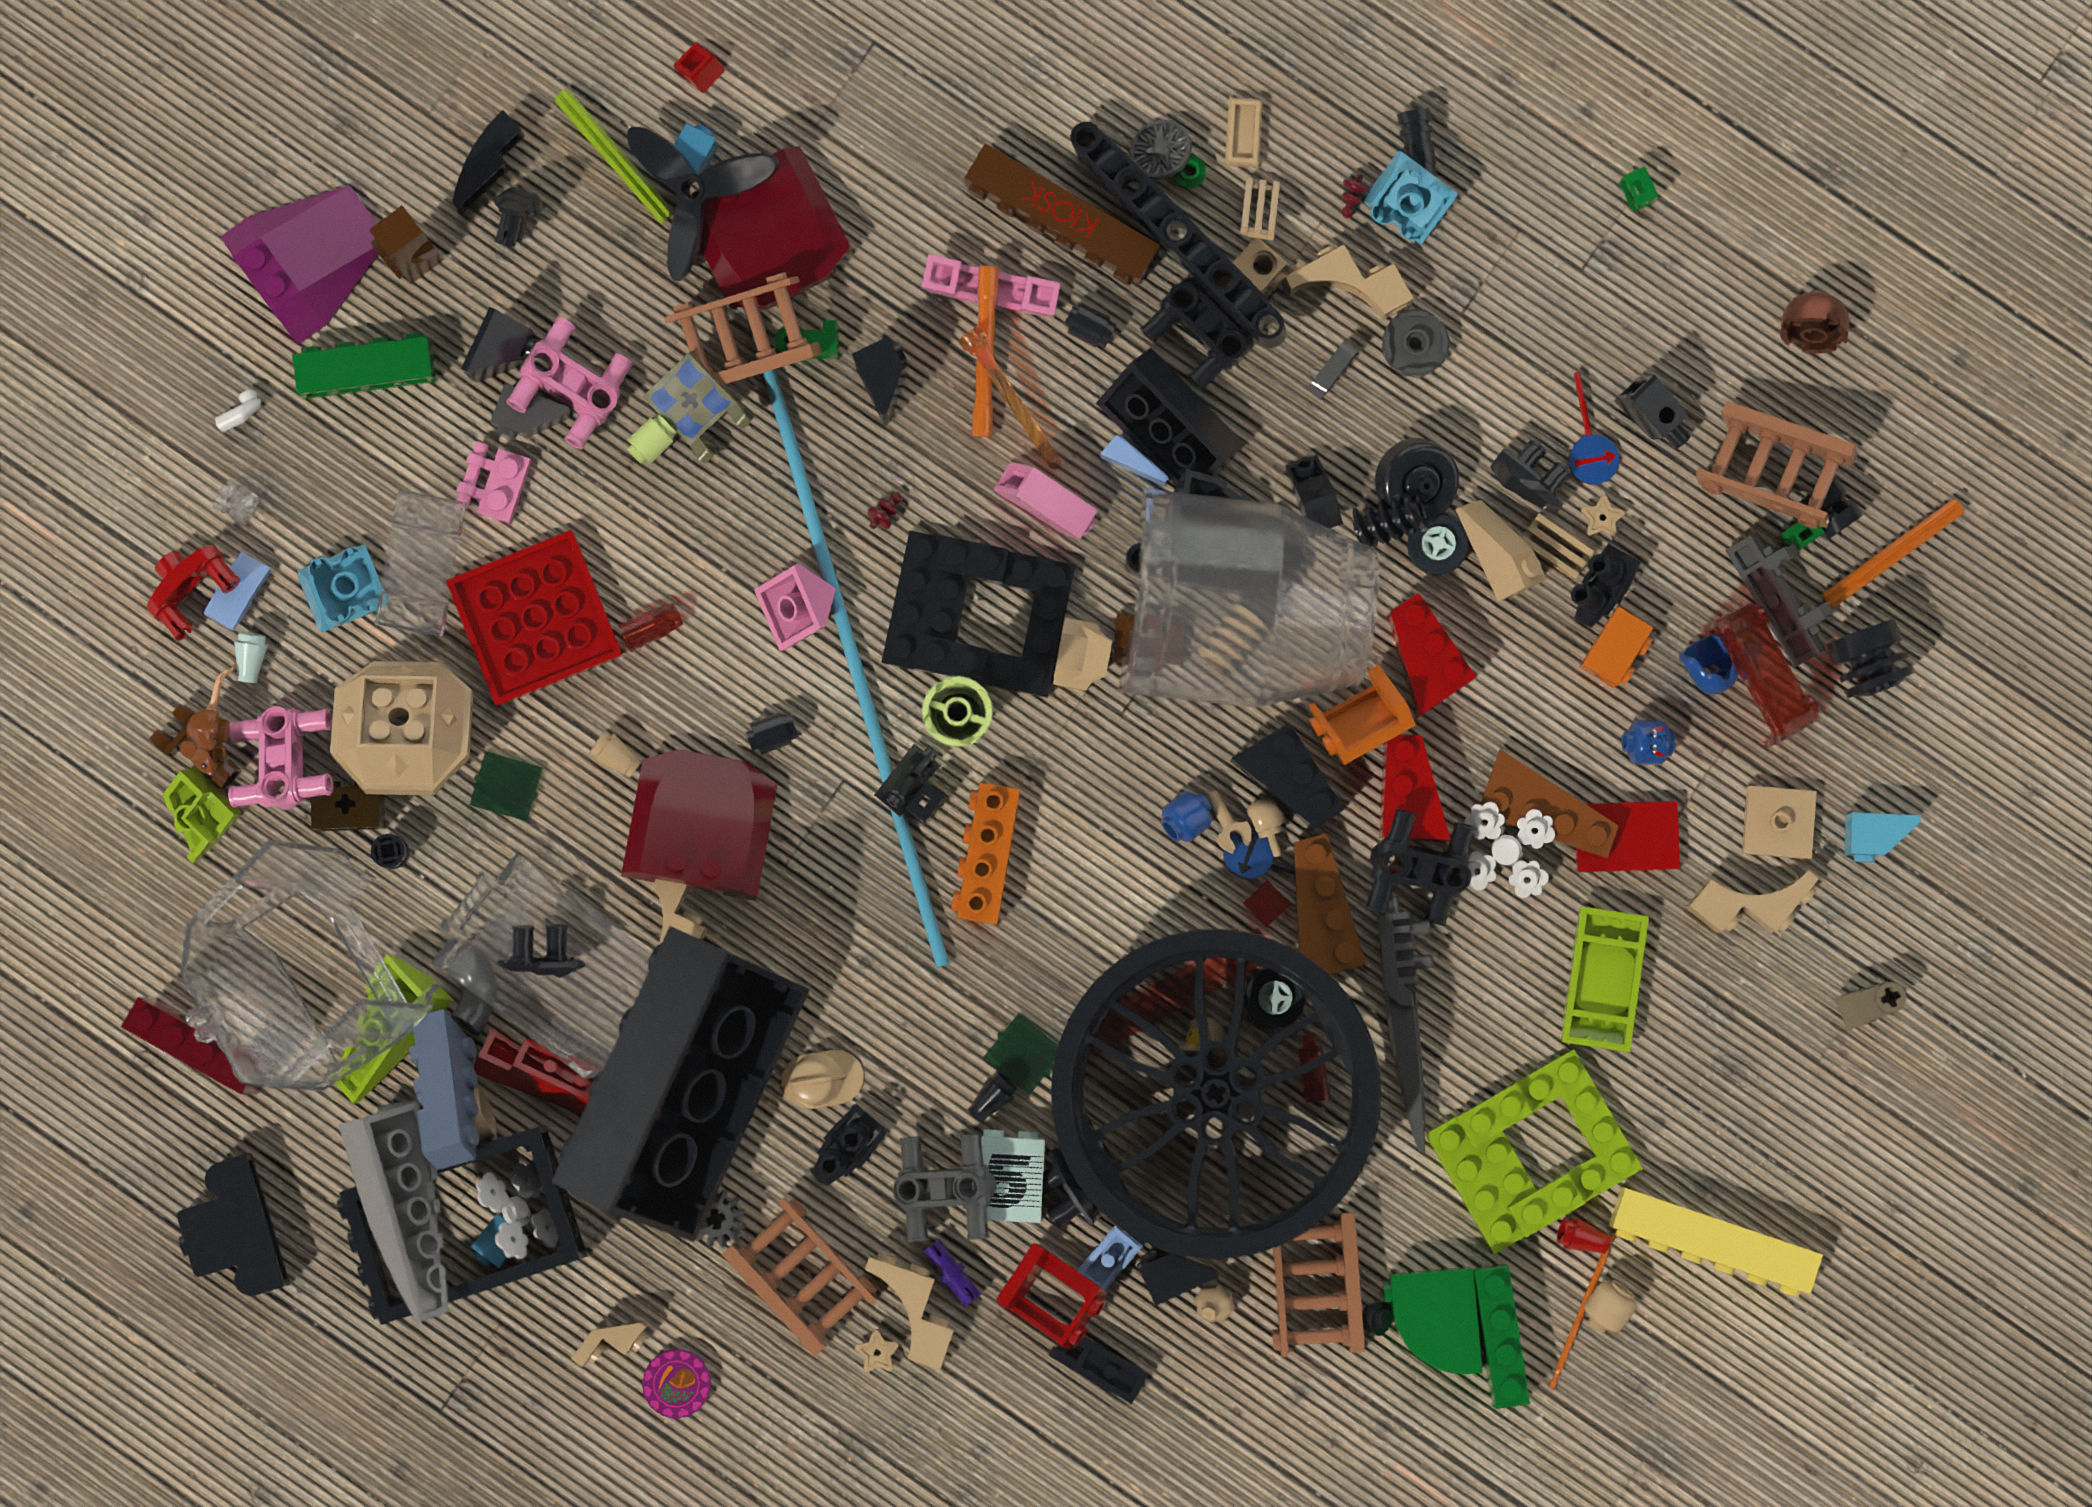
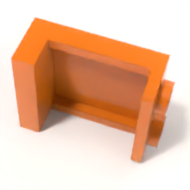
(1363, 719)

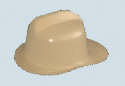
(822, 1079)

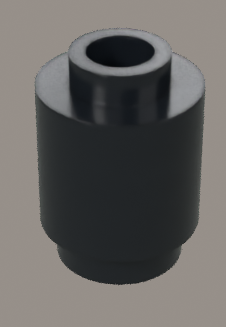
(1090, 325)
(771, 732)

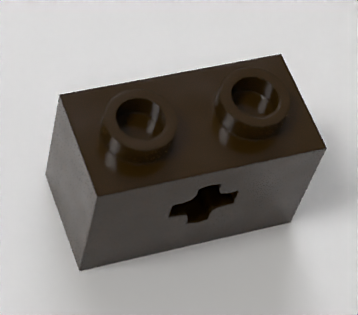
(366, 815)

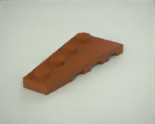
(1520, 789)
(1322, 909)

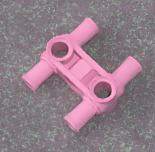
(569, 383)
(280, 758)

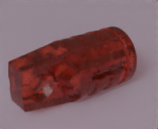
(650, 626)

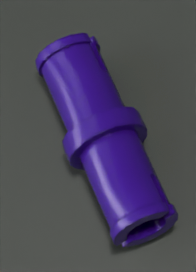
(952, 1273)

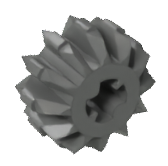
(726, 1225)

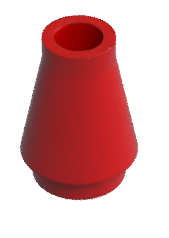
(1579, 1235)

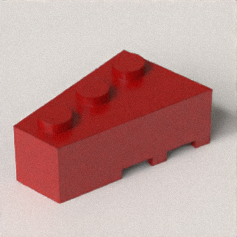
(1427, 654)

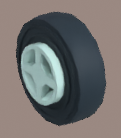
(1443, 534)
(1286, 999)

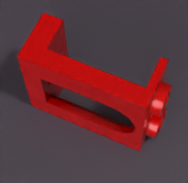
(1022, 1279)

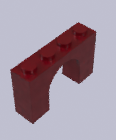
(168, 1031)

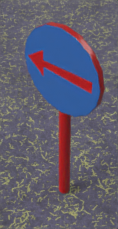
(1593, 457)

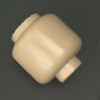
(1610, 1307)

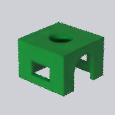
(1646, 191)
(1791, 535)

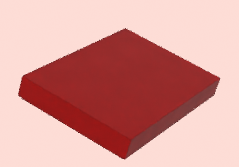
(1644, 839)

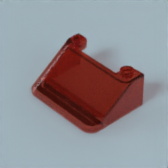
(1765, 671)

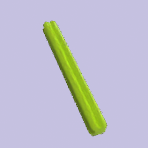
(613, 155)

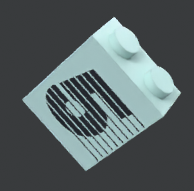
(1018, 1175)

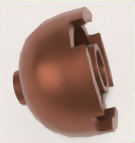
(1816, 322)

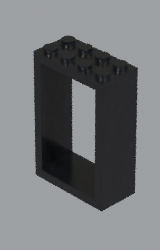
(569, 1250)

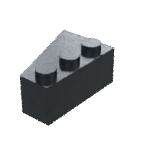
(1290, 775)

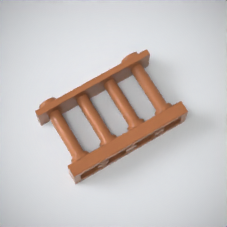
(766, 357)
(1771, 431)
(1348, 1299)
(790, 1308)

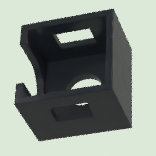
(930, 808)

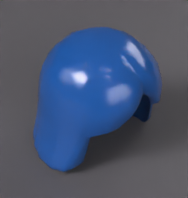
(1702, 655)

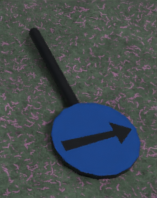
(1252, 860)

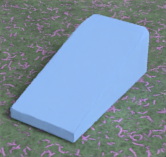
(1129, 458)
(1110, 1257)

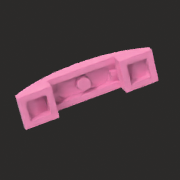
(1015, 293)

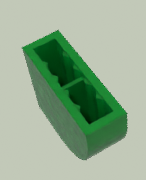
(1437, 1317)

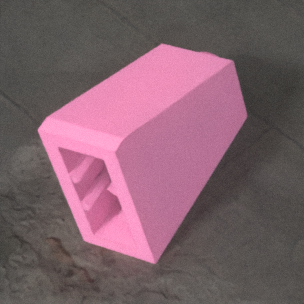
(1046, 499)

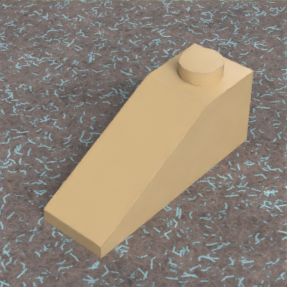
(1501, 551)

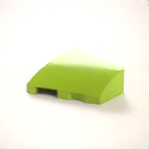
(198, 811)

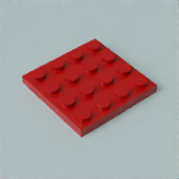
(534, 618)

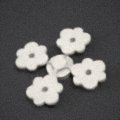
(1508, 850)
(516, 1210)

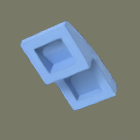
(231, 607)

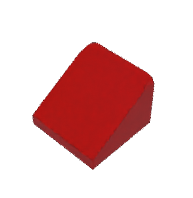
(699, 67)

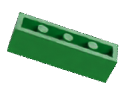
(364, 367)
(1500, 1337)

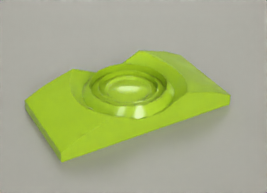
(1604, 979)

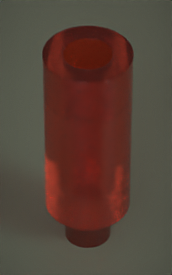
(1316, 1080)

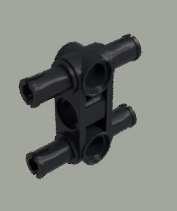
(1205, 324)
(1420, 867)

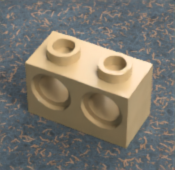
(1254, 252)

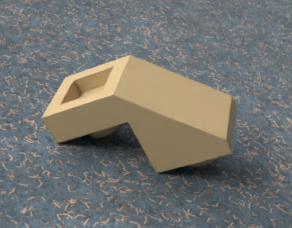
(621, 1336)

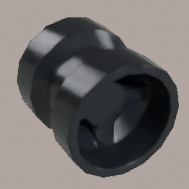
(395, 854)

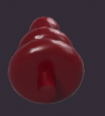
(1352, 197)
(886, 509)

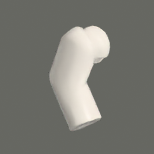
(241, 413)

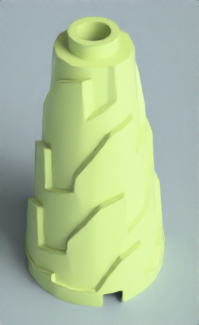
(954, 699)

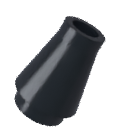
(994, 1094)

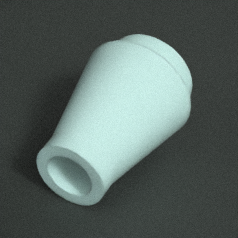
(249, 653)

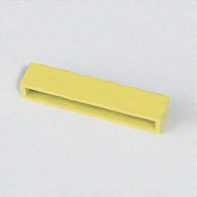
(1716, 1241)

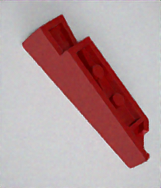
(532, 1071)

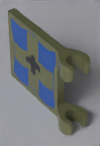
(693, 401)

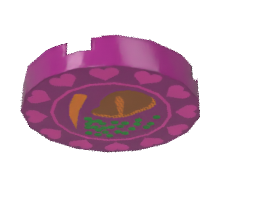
(676, 1383)

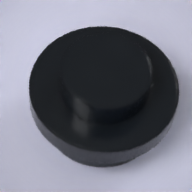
(1377, 1318)

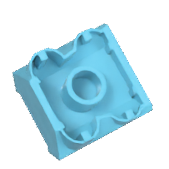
(1409, 198)
(340, 587)

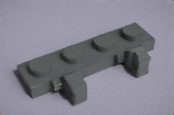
(1762, 574)

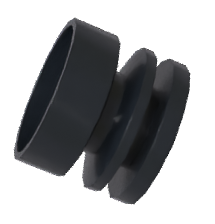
(1870, 659)

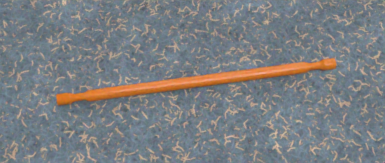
(1580, 1315)

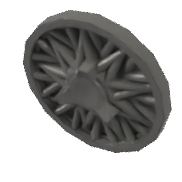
(1161, 149)

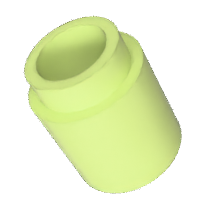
(651, 439)

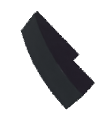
(485, 161)

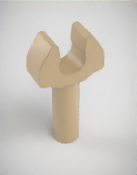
(1228, 824)

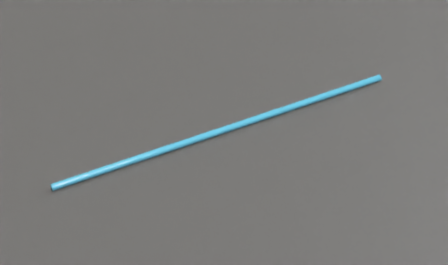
(853, 659)

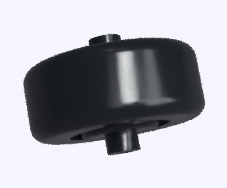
(1420, 470)

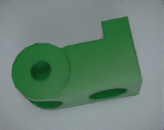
(827, 338)

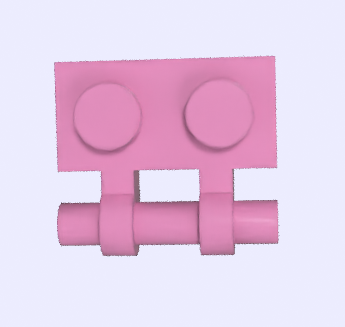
(503, 484)

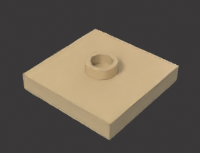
(1779, 822)

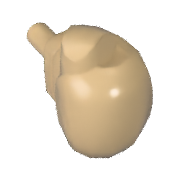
(1267, 818)

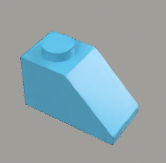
(1875, 834)

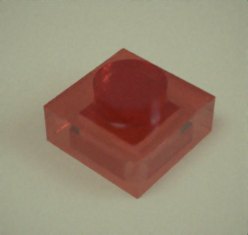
(1266, 903)

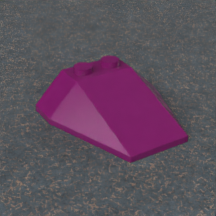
(306, 257)

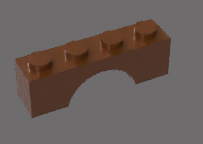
(404, 246)

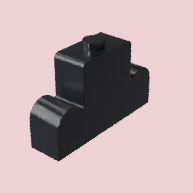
(234, 1229)

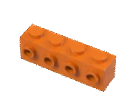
(987, 854)

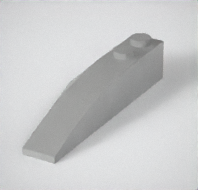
(400, 1203)

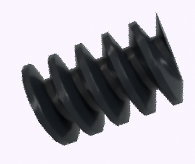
(1389, 521)

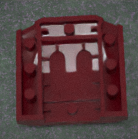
(773, 231)
(700, 823)

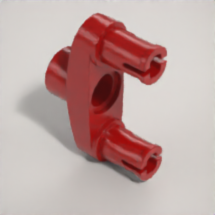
(179, 578)

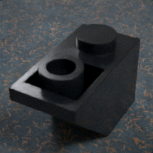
(1314, 491)

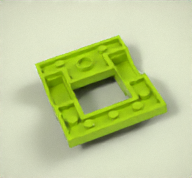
(1491, 1174)

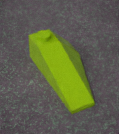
(412, 984)

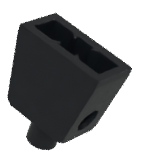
(1644, 402)

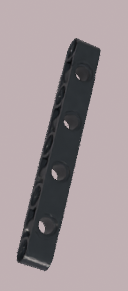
(1194, 250)

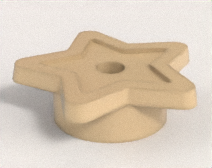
(1593, 514)
(886, 1348)

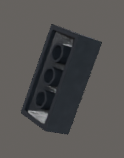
(1168, 419)

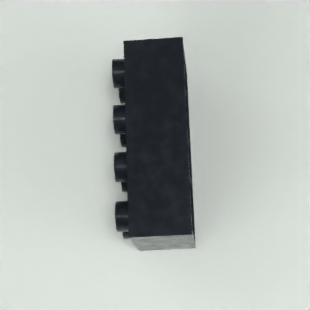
(679, 1085)

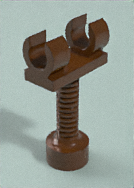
(225, 772)

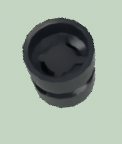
(1843, 511)

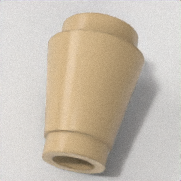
(614, 754)

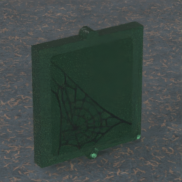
(506, 786)
(1023, 1054)

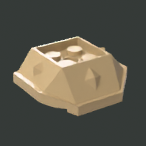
(405, 757)

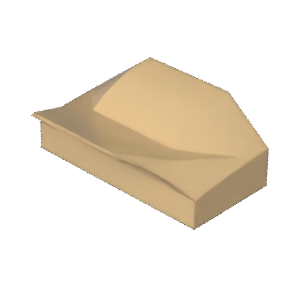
(1081, 655)

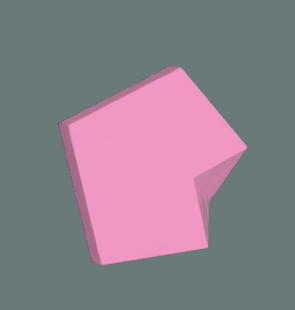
(795, 605)

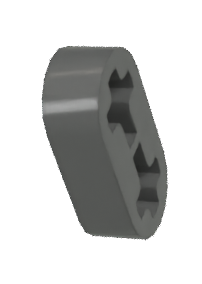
(1333, 369)

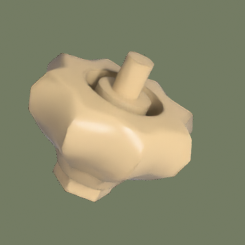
(1214, 1303)

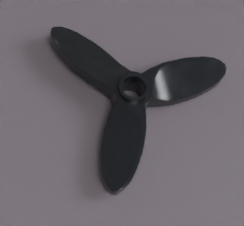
(718, 181)

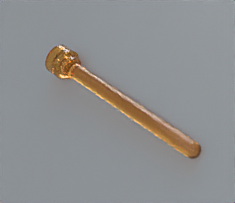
(975, 343)

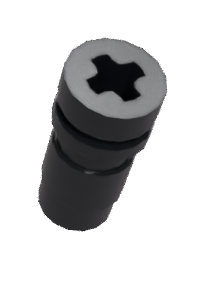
(1417, 137)

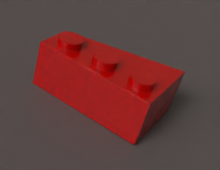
(1411, 787)

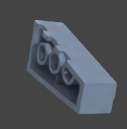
(445, 1090)

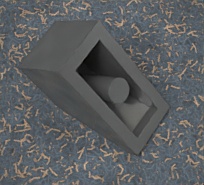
(538, 417)

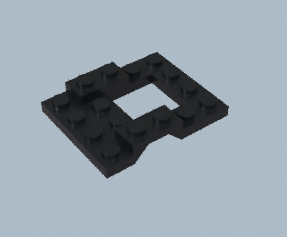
(932, 602)

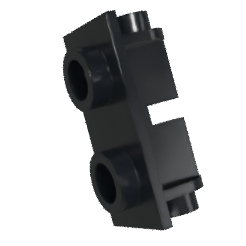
(907, 778)

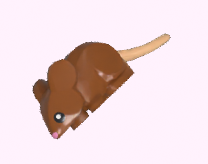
(207, 733)

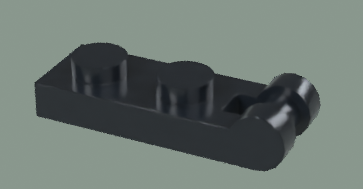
(1103, 1368)

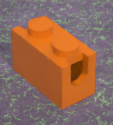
(1617, 647)

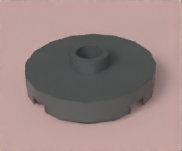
(1420, 326)

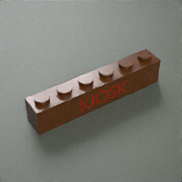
(1061, 215)

